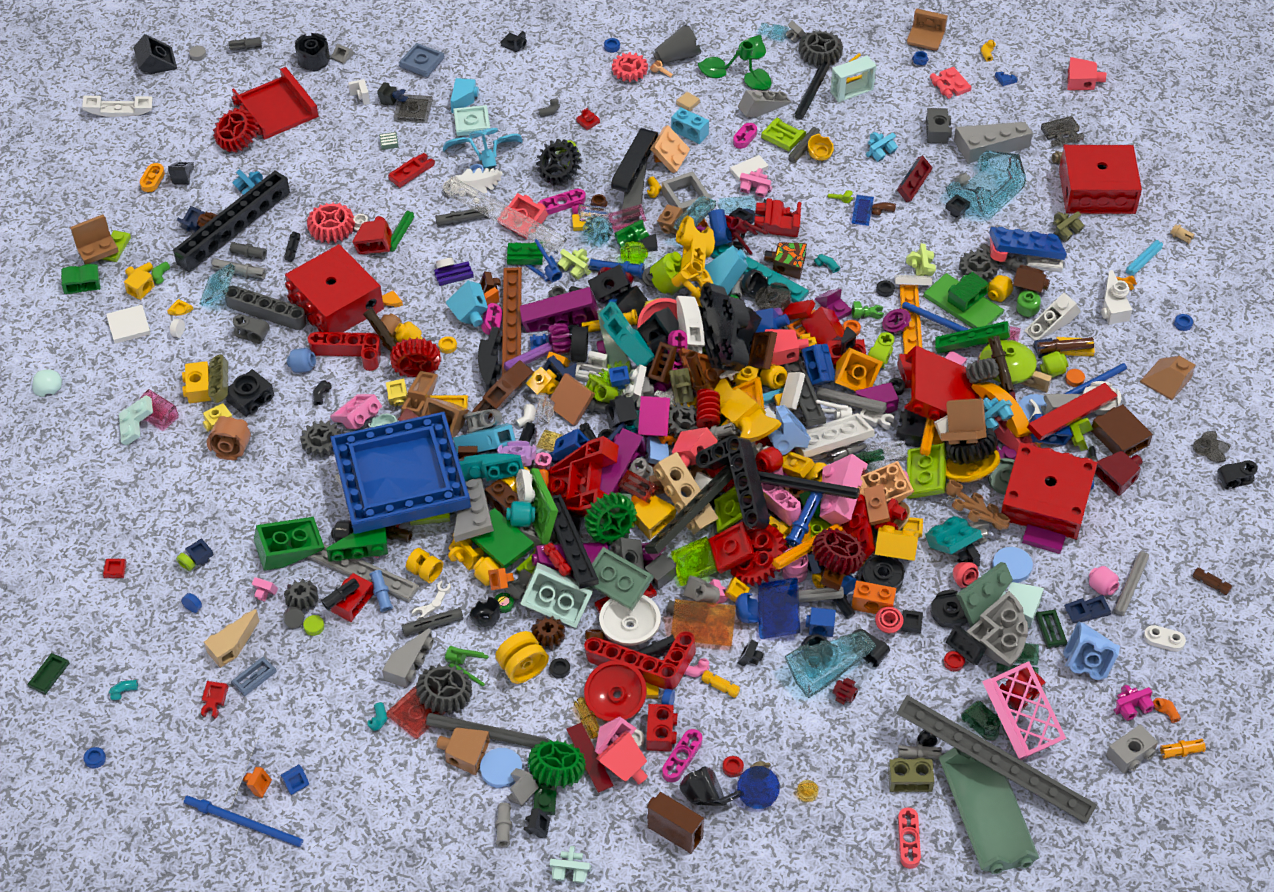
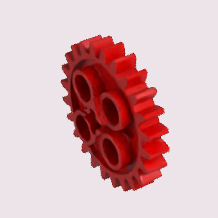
(758, 568)

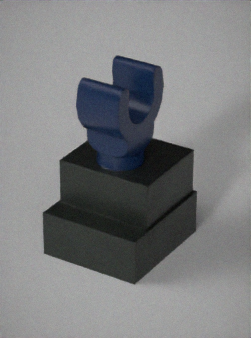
(389, 94)

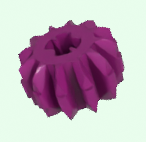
(559, 338)

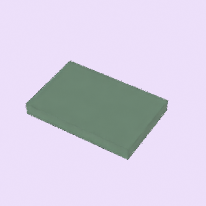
(620, 578)

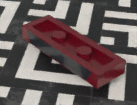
(914, 178)

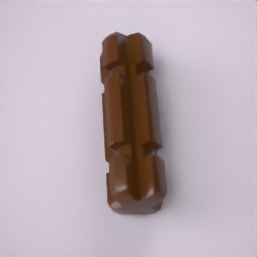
(1212, 581)

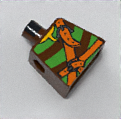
(788, 258)

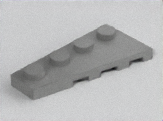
(473, 520)

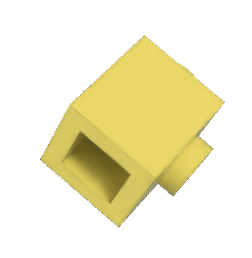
(213, 414)

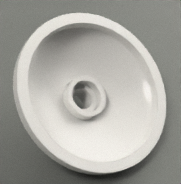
(644, 618)

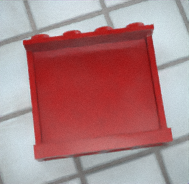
(277, 104)
(935, 383)

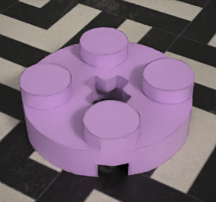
(521, 448)

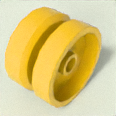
(521, 657)

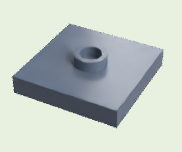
(421, 60)

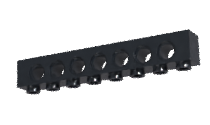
(231, 221)

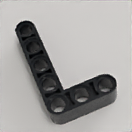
(740, 455)

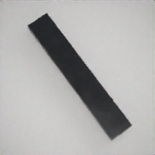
(573, 546)

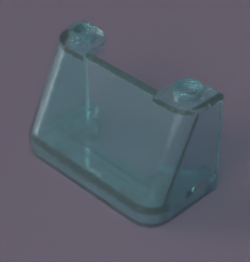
(994, 186)

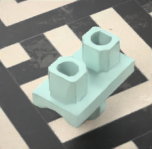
(560, 866)

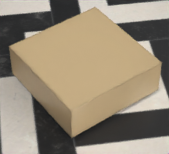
(688, 101)

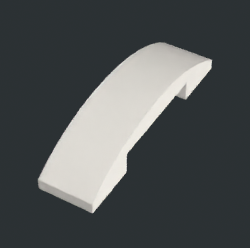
(140, 106)

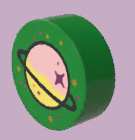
(506, 602)

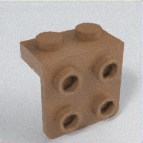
(927, 29)
(965, 421)

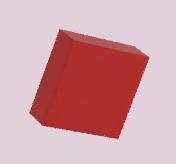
(114, 568)

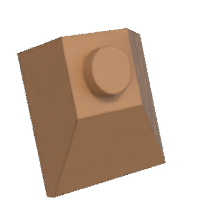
(1169, 376)
(453, 412)

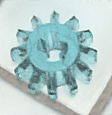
(598, 229)

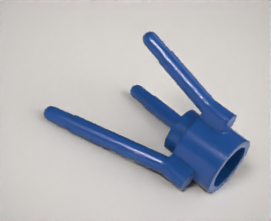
(552, 270)

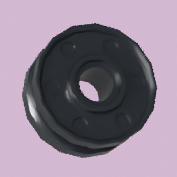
(880, 565)

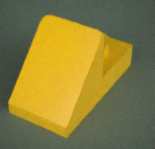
(796, 465)

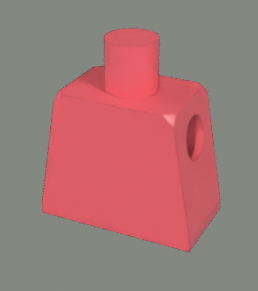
(1083, 74)
(787, 346)
(691, 443)
(624, 758)

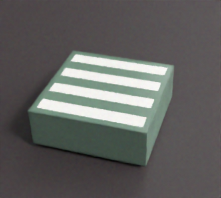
(388, 141)

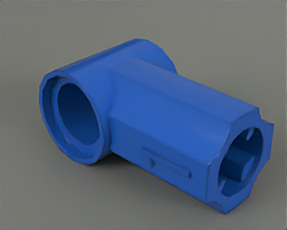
(719, 226)

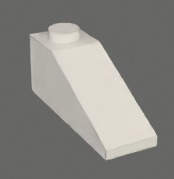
(1114, 308)

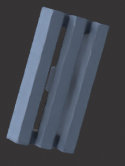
(256, 678)

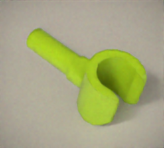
(846, 197)

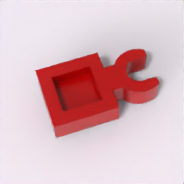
(214, 695)

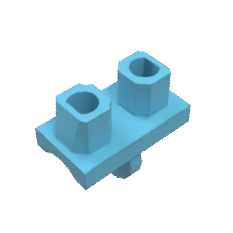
(877, 144)
(1001, 408)

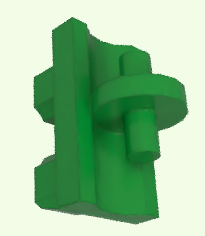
(631, 233)

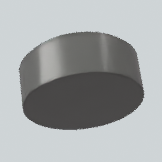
(293, 617)

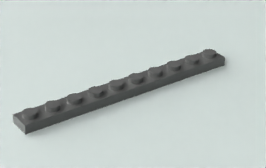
(996, 759)

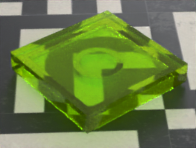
(694, 560)

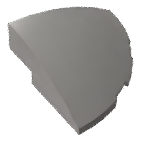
(1002, 630)

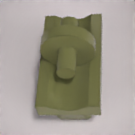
(1063, 224)
(681, 385)

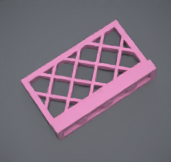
(1007, 719)

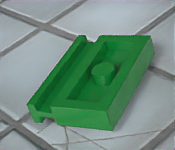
(524, 254)

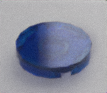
(759, 786)

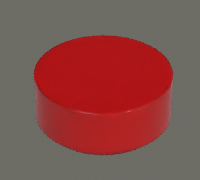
(954, 661)
(732, 766)

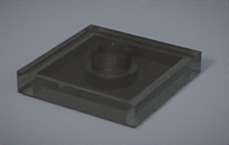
(415, 109)

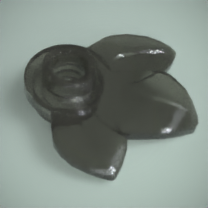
(1213, 448)

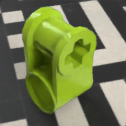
(882, 348)
(603, 390)

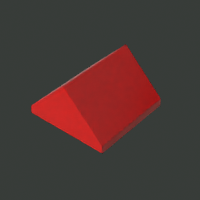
(823, 325)

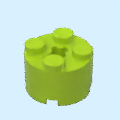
(664, 271)

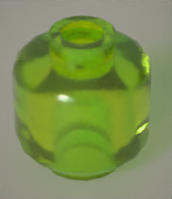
(633, 252)

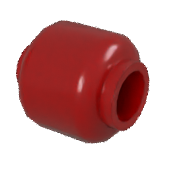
(769, 460)

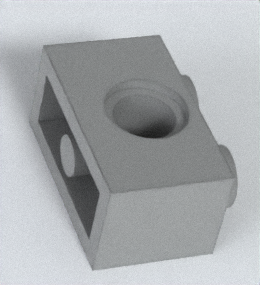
(1138, 740)

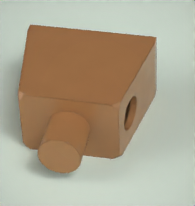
(465, 748)

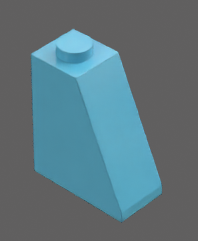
(727, 268)

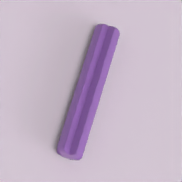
(529, 356)

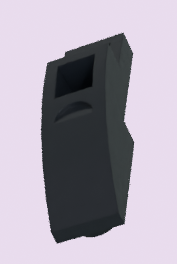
(488, 359)

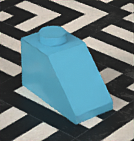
(463, 93)

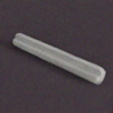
(851, 400)
(1131, 583)

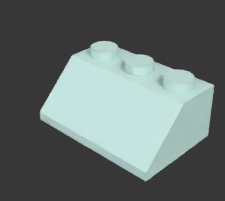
(556, 595)

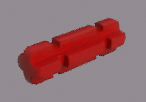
(557, 559)

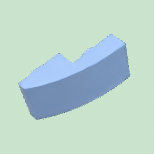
(656, 450)

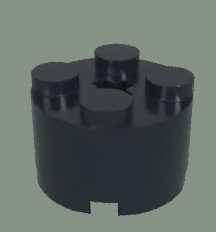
(312, 51)

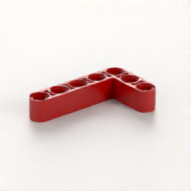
(653, 669)

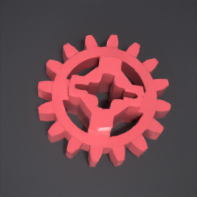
(629, 67)

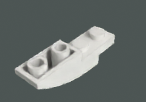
(690, 322)

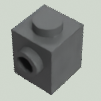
(662, 569)

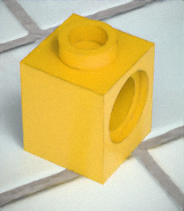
(139, 284)

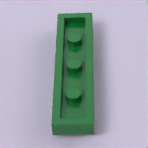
(971, 337)

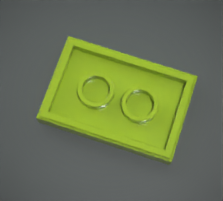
(928, 472)

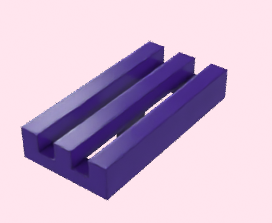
(453, 271)

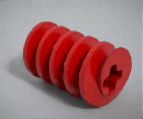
(707, 408)

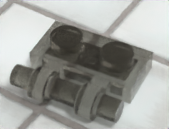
(1060, 127)

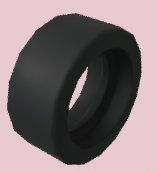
(579, 344)

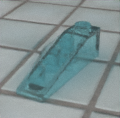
(823, 663)

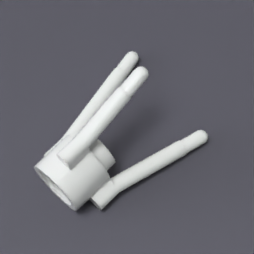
(840, 412)

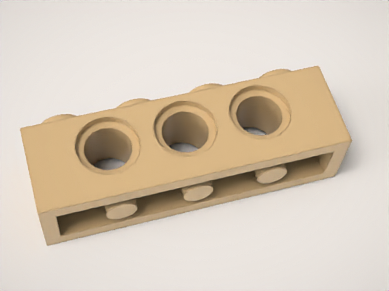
(684, 482)

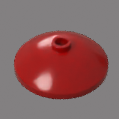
(613, 678)

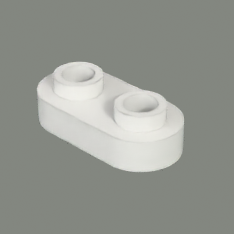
(524, 486)
(1164, 638)

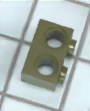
(911, 780)

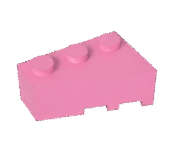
(846, 473)

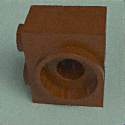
(1031, 279)

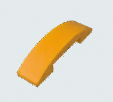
(1017, 423)

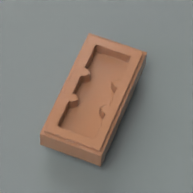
(876, 504)

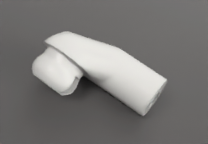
(529, 415)

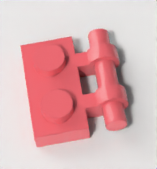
(954, 81)

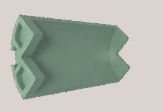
(989, 814)

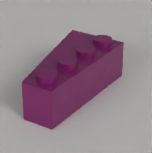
(567, 308)
(630, 448)

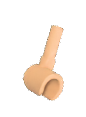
(657, 66)

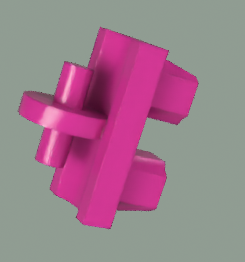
(1132, 698)

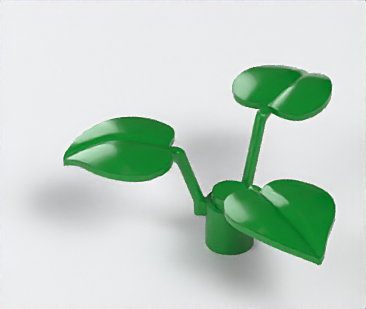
(748, 49)

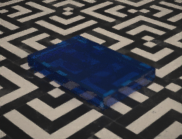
(779, 608)

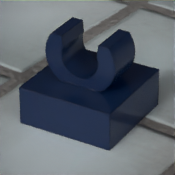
(199, 552)

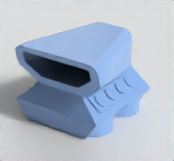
(790, 433)
(1090, 652)

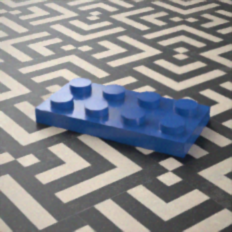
(1027, 243)

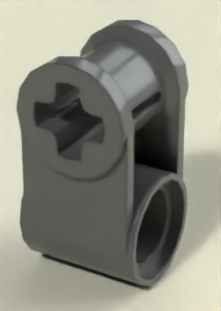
(251, 330)

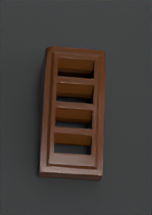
(655, 368)

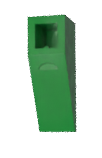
(359, 546)

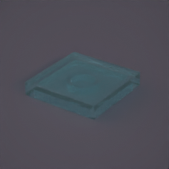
(217, 285)

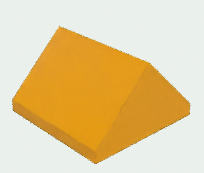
(856, 370)

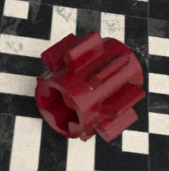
(845, 691)

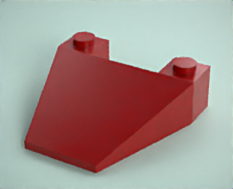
(580, 474)

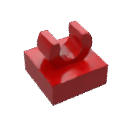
(587, 119)

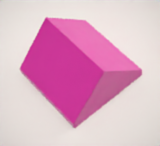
(653, 416)

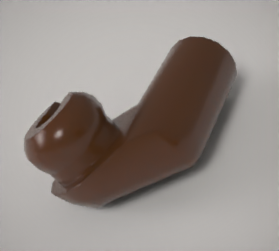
(884, 206)

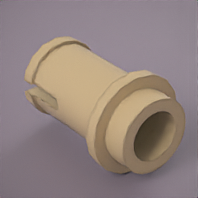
(1181, 233)

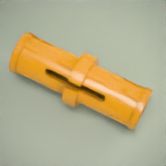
(1182, 748)

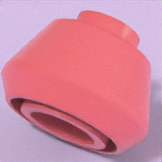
(965, 573)
(889, 619)

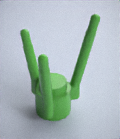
(457, 656)

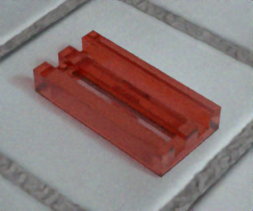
(649, 493)

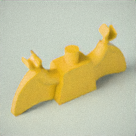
(744, 413)

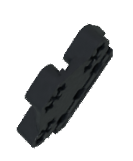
(720, 320)

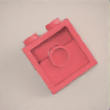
(527, 207)

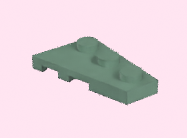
(984, 592)

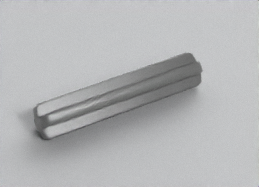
(820, 594)

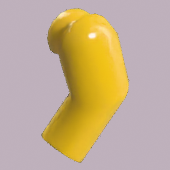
(986, 50)
(655, 187)
(145, 267)

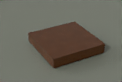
(762, 350)

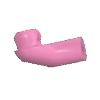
(699, 669)

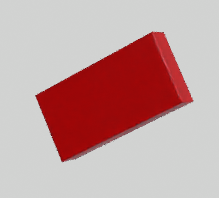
(799, 309)

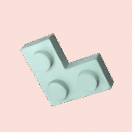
(130, 419)

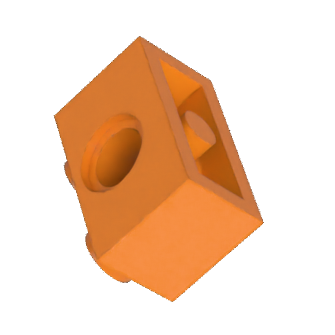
(872, 597)

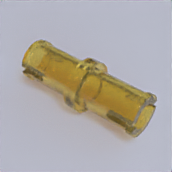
(587, 717)

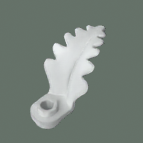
(480, 180)

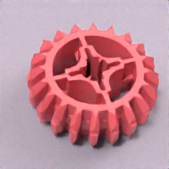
(330, 227)

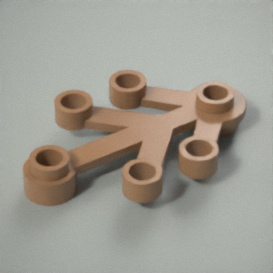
(976, 506)

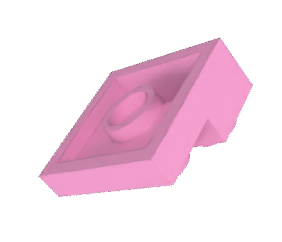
(357, 411)

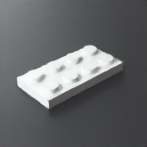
(836, 434)

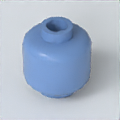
(301, 360)

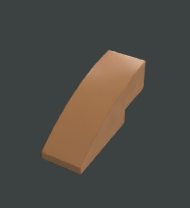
(418, 392)

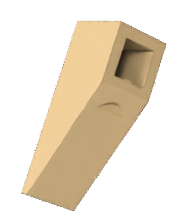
(230, 641)

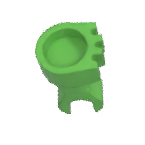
(857, 311)

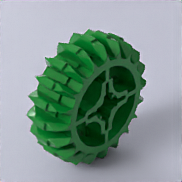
(610, 517)
(556, 763)

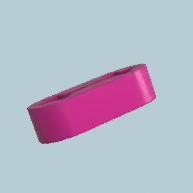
(742, 133)
(489, 318)

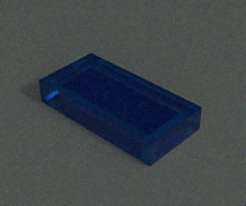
(862, 210)

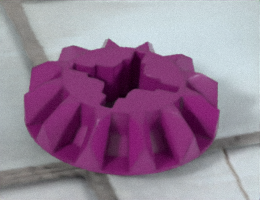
(892, 317)

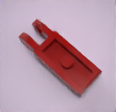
(411, 169)

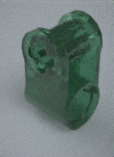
(982, 720)

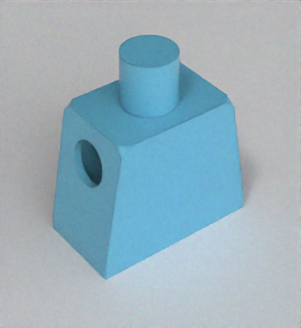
(468, 303)

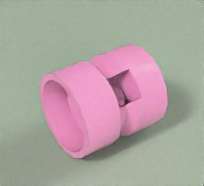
(797, 568)

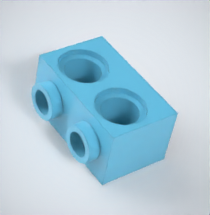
(690, 125)

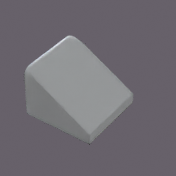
(342, 54)

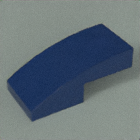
(1087, 610)

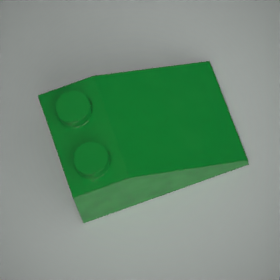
(287, 542)

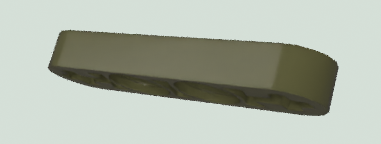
(218, 378)

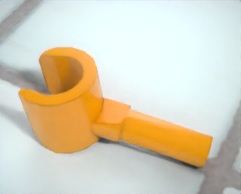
(1130, 280)

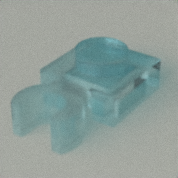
(775, 32)

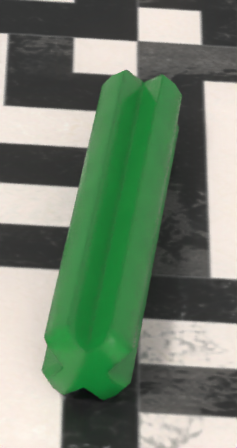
(401, 229)

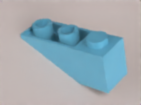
(487, 438)

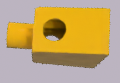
(652, 516)

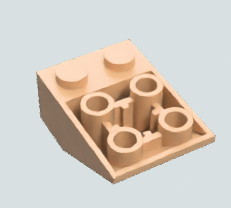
(893, 479)

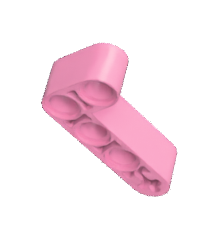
(781, 502)

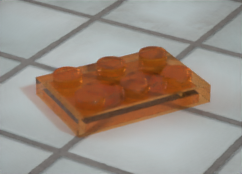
(706, 621)

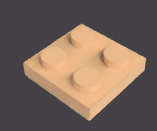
(670, 149)

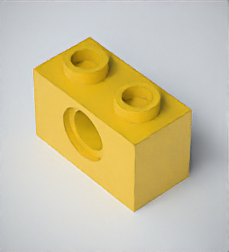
(197, 380)

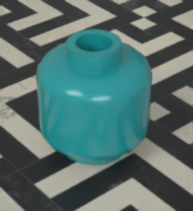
(520, 514)

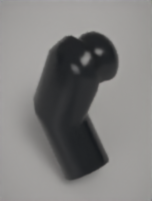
(318, 391)

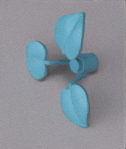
(487, 156)

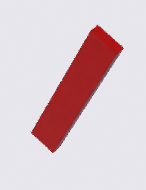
(1072, 411)

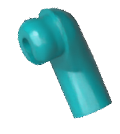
(830, 262)
(129, 685)
(380, 718)

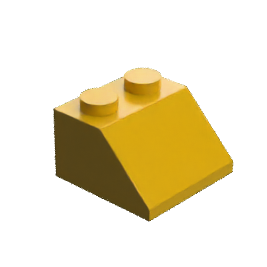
(896, 543)

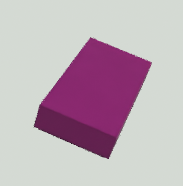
(1044, 539)

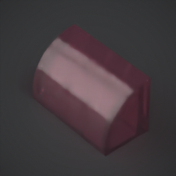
(163, 411)

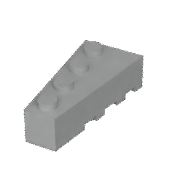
(1003, 137)

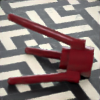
(741, 227)

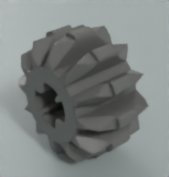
(982, 370)
(301, 595)

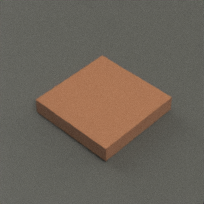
(571, 399)

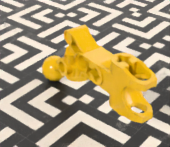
(696, 248)

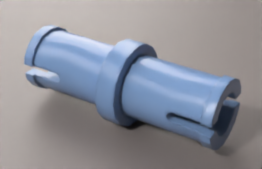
(381, 590)

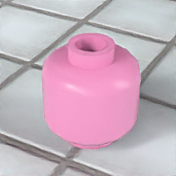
(1103, 580)

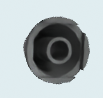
(678, 46)

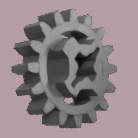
(979, 263)
(681, 419)
(318, 438)

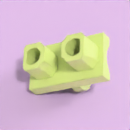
(568, 259)
(921, 261)

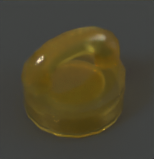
(807, 791)

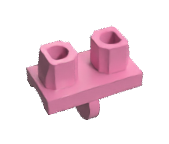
(756, 180)

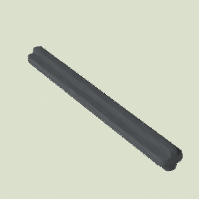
(494, 732)

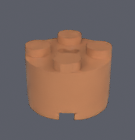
(229, 438)

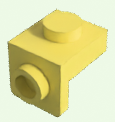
(397, 392)

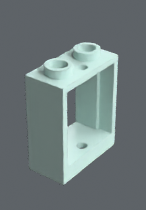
(840, 73)

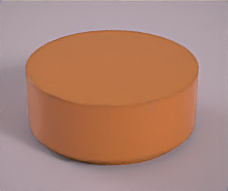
(853, 325)
(1075, 377)

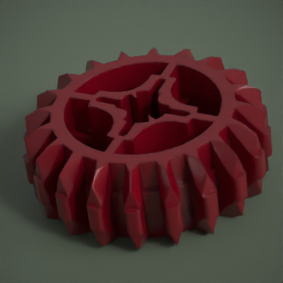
(838, 551)

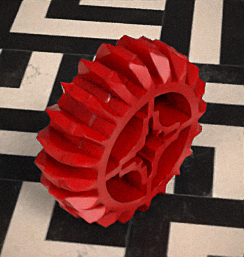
(235, 130)
(415, 356)

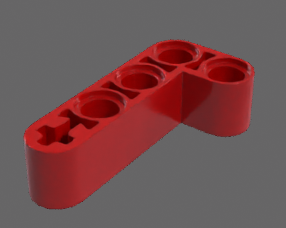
(347, 344)

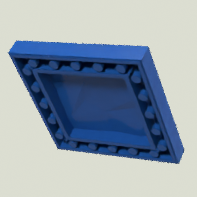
(400, 472)

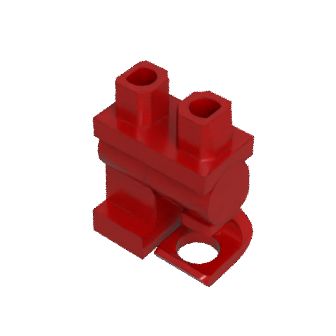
(777, 218)

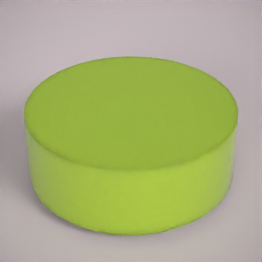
(185, 561)
(313, 625)

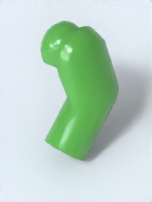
(158, 271)

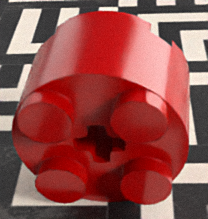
(1019, 689)

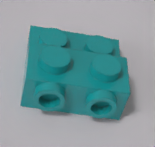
(952, 535)

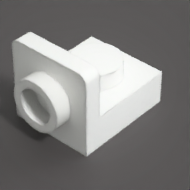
(359, 88)

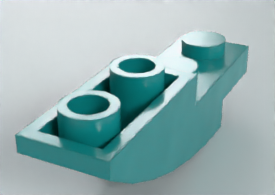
(625, 336)
(491, 466)

